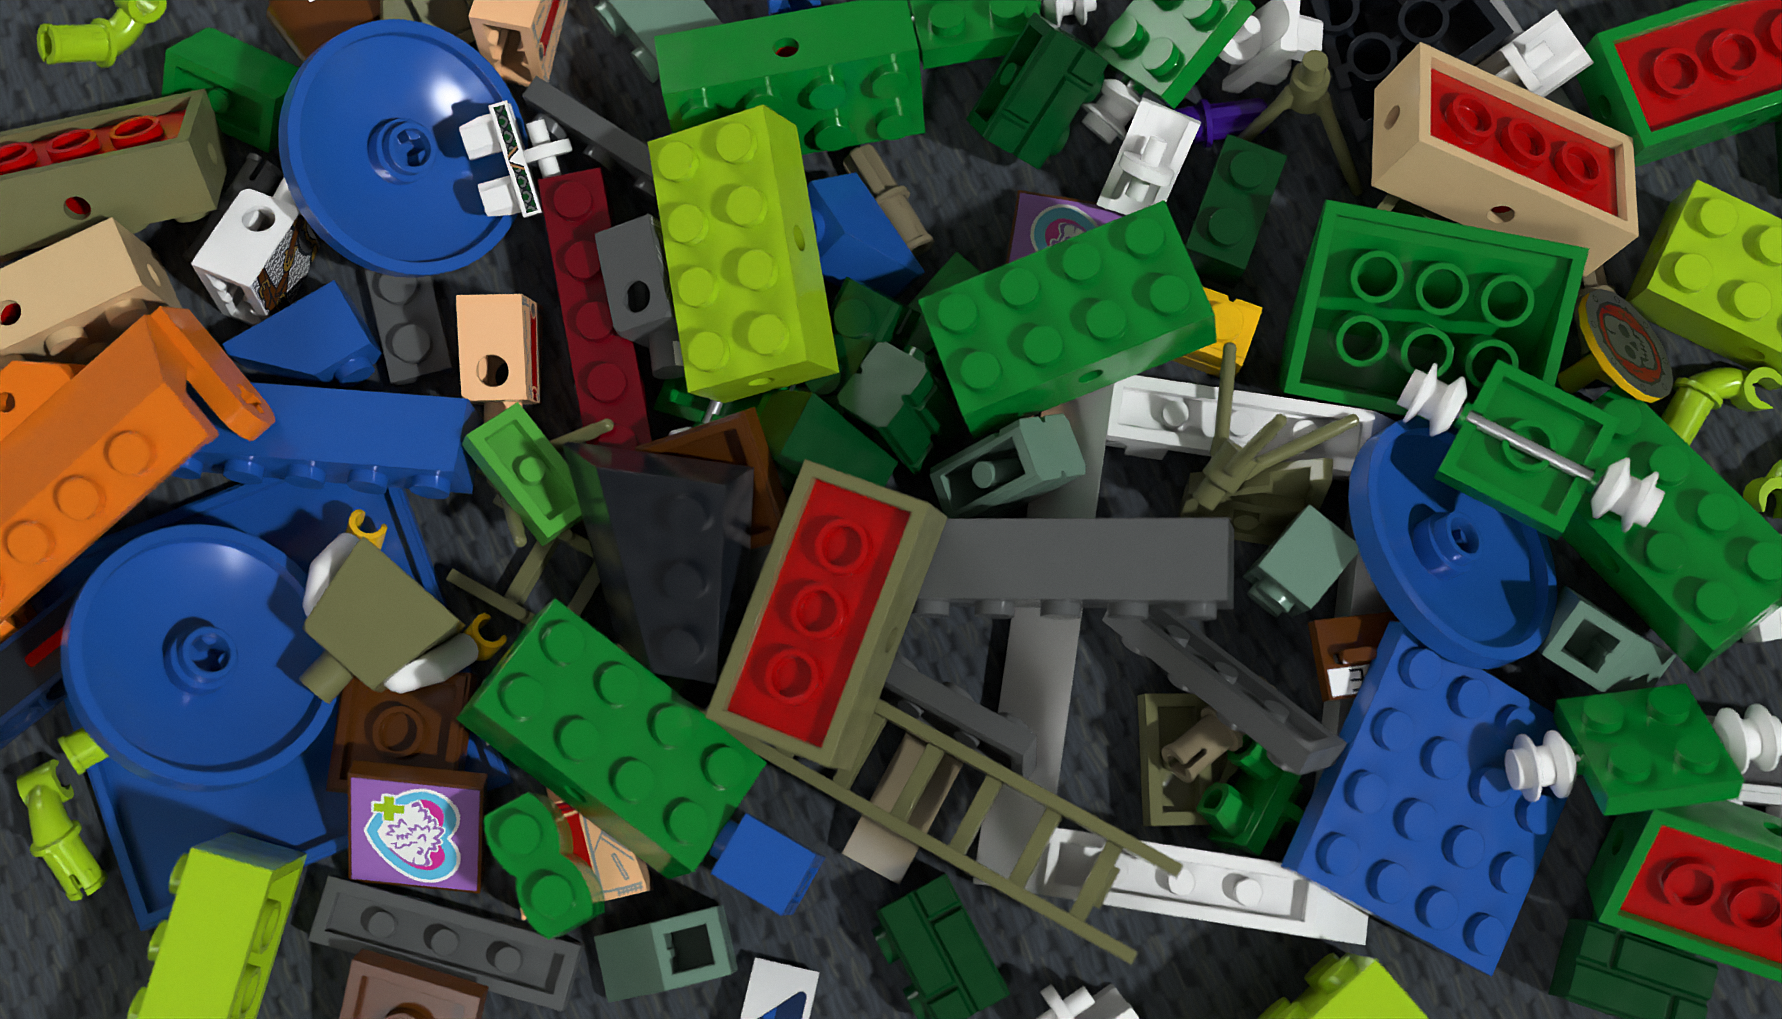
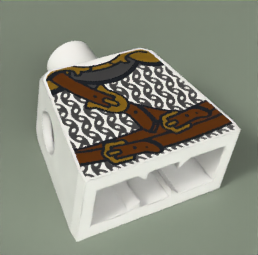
(257, 255)

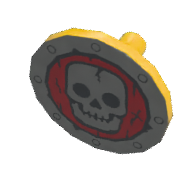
(1621, 348)

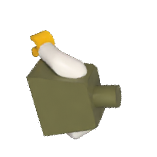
(380, 621)

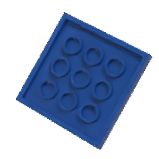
(1422, 806)

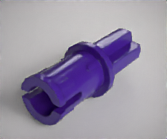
(1223, 118)

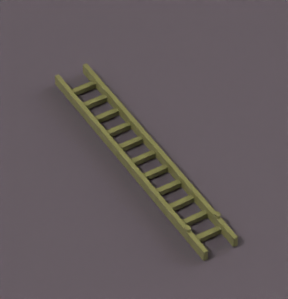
(1100, 878)

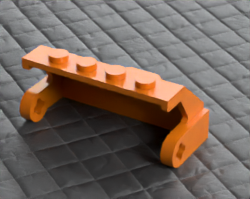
(101, 437)

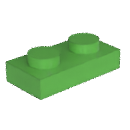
(526, 472)

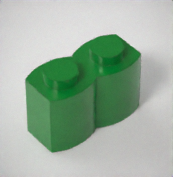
(552, 882)

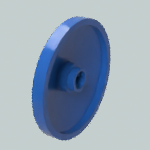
(380, 149)
(1443, 561)
(194, 658)

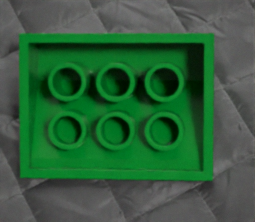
(1422, 291)

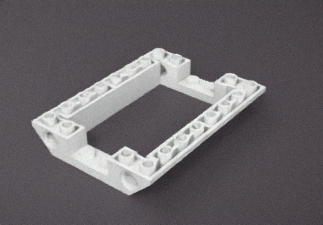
(1148, 420)

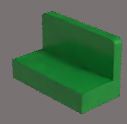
(239, 79)

